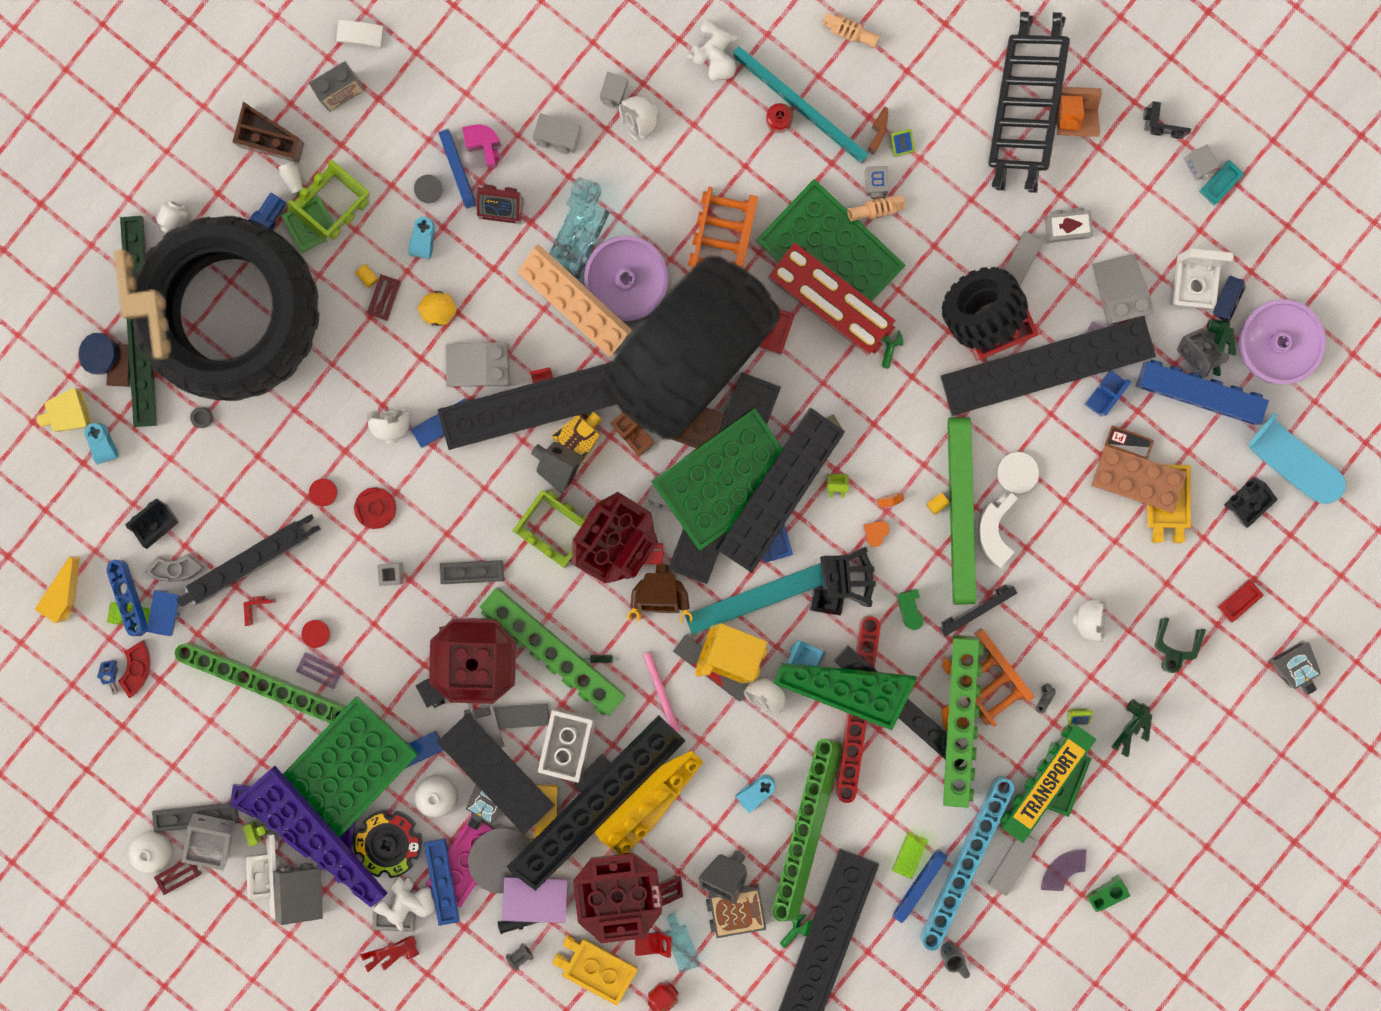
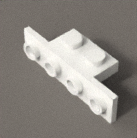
(260, 872)

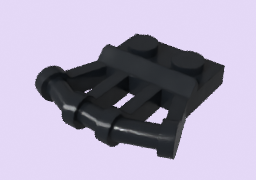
(837, 580)

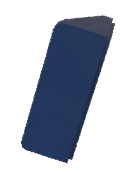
(1229, 298)

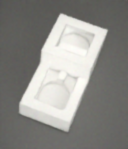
(359, 33)

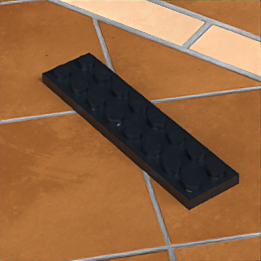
(780, 490)

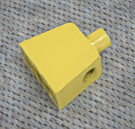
(66, 412)

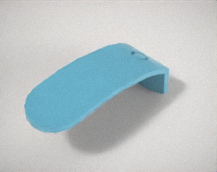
(1297, 463)

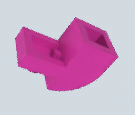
(483, 137)

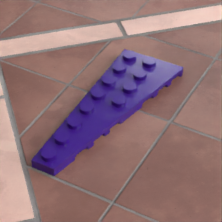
(301, 827)

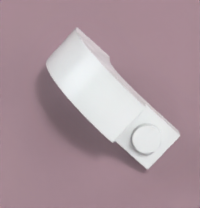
(988, 531)

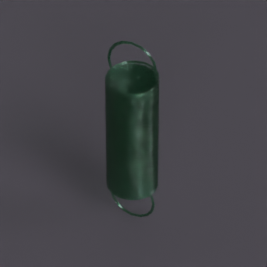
(601, 659)

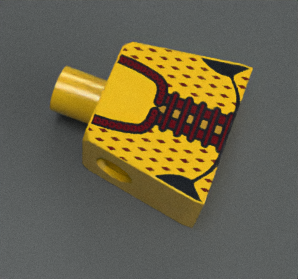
(579, 434)

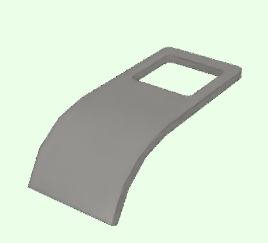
(489, 724)

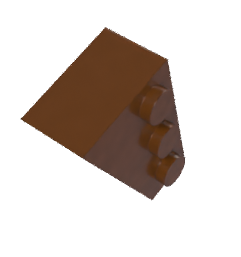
(265, 136)

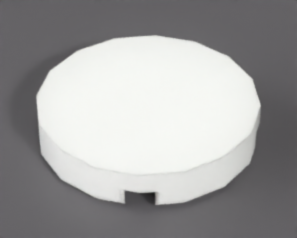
(1017, 472)

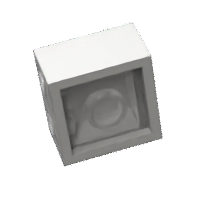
(208, 841)

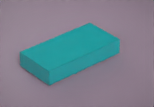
(1221, 182)

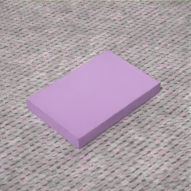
(527, 905)

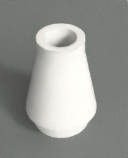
(290, 174)

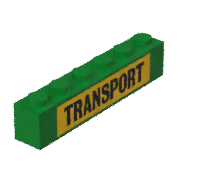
(1046, 782)

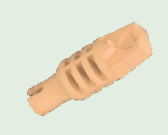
(850, 30)
(877, 208)

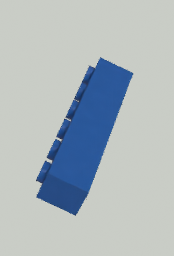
(1202, 393)

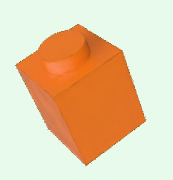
(1071, 112)

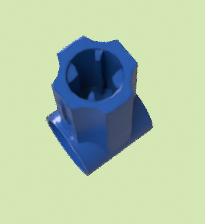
(269, 211)

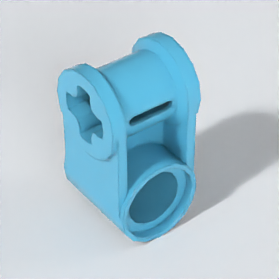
(422, 243)
(101, 446)
(753, 795)

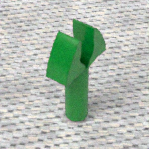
(890, 349)
(804, 930)

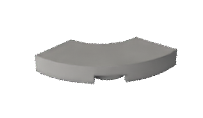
(175, 570)

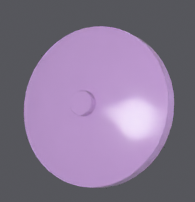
(627, 276)
(1282, 342)

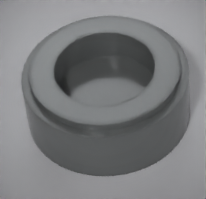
(201, 417)

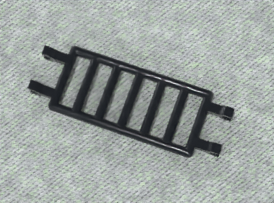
(1023, 36)

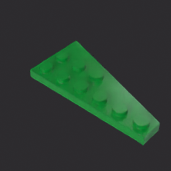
(865, 694)

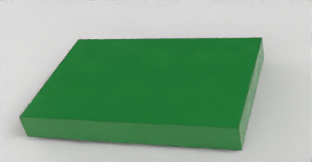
(1066, 797)

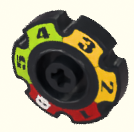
(392, 859)

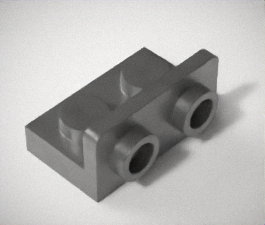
(1201, 352)

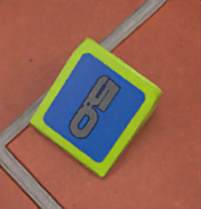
(902, 142)
(1079, 716)

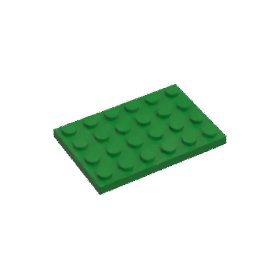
(826, 233)
(718, 478)
(349, 765)

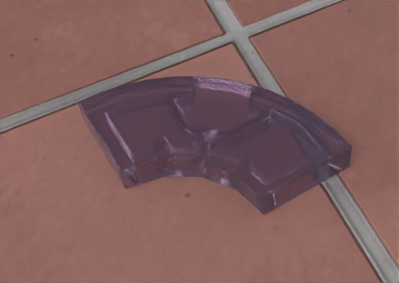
(1062, 868)

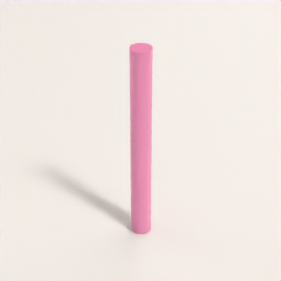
(661, 690)

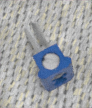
(107, 674)

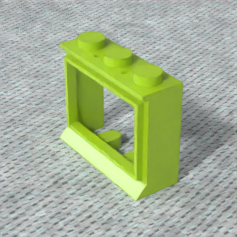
(320, 181)
(566, 509)

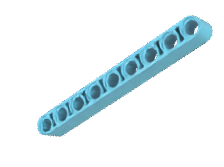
(966, 873)

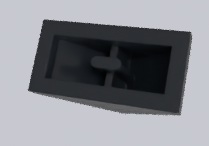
(822, 605)

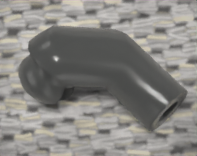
(1046, 698)

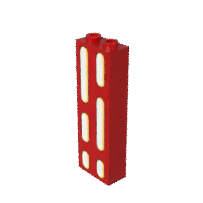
(832, 299)

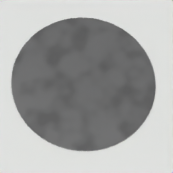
(492, 855)

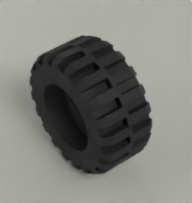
(994, 323)

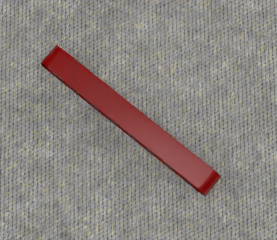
(858, 739)

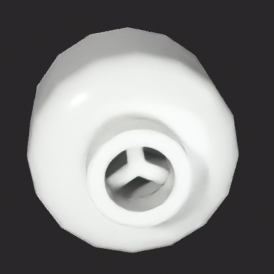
(171, 216)

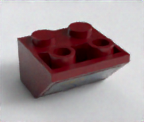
(499, 204)

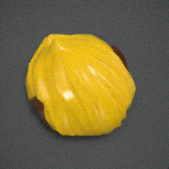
(437, 308)

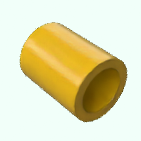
(367, 276)
(937, 503)

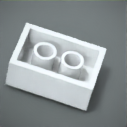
(566, 745)

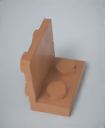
(1091, 101)

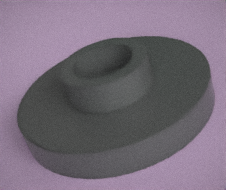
(428, 188)

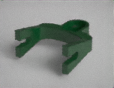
(1223, 335)
(1174, 656)
(1140, 719)

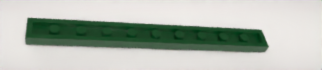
(140, 368)

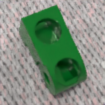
(908, 609)
(1108, 894)

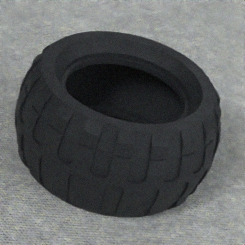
(293, 320)
(691, 346)

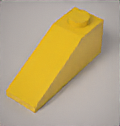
(60, 595)

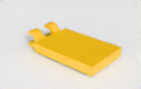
(1179, 519)
(596, 969)

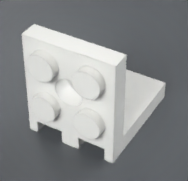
(1201, 267)

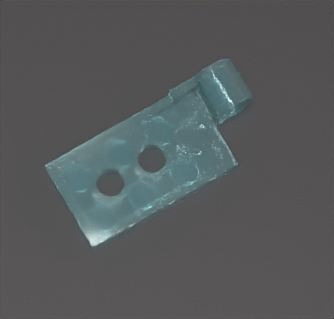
(582, 216)

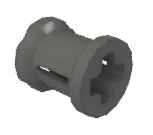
(519, 956)

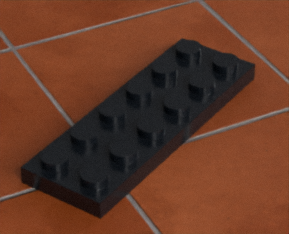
(495, 773)

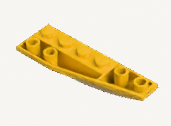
(648, 804)

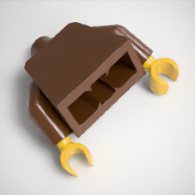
(659, 594)

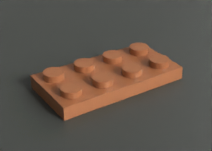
(1139, 479)

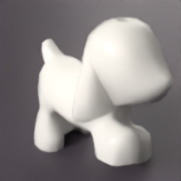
(721, 65)
(419, 903)

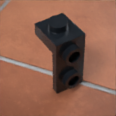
(1151, 115)

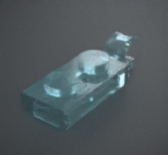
(682, 945)

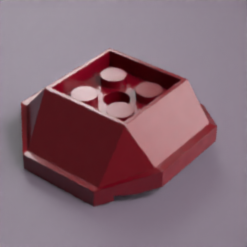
(614, 539)
(476, 639)
(612, 918)

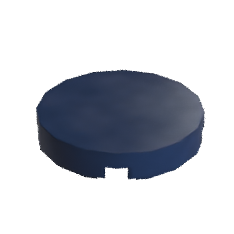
(98, 353)

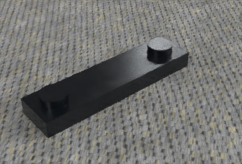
(1002, 594)

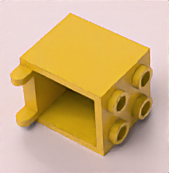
(731, 654)

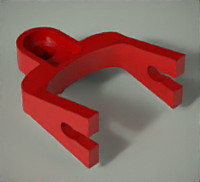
(394, 951)

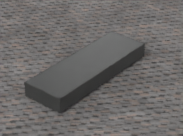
(471, 572)

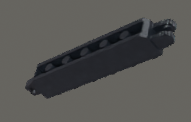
(247, 562)

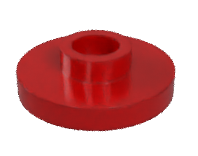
(323, 492)
(315, 633)

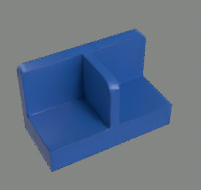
(1107, 393)
(163, 613)

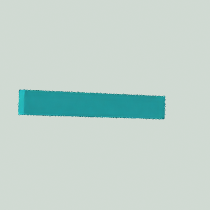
(800, 105)
(755, 598)

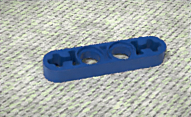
(457, 168)
(129, 596)
(919, 886)

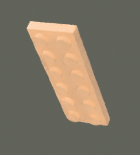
(574, 300)

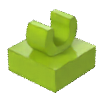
(837, 483)
(254, 833)

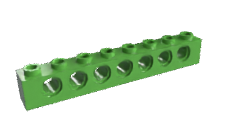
(564, 652)
(953, 795)

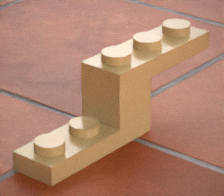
(142, 304)

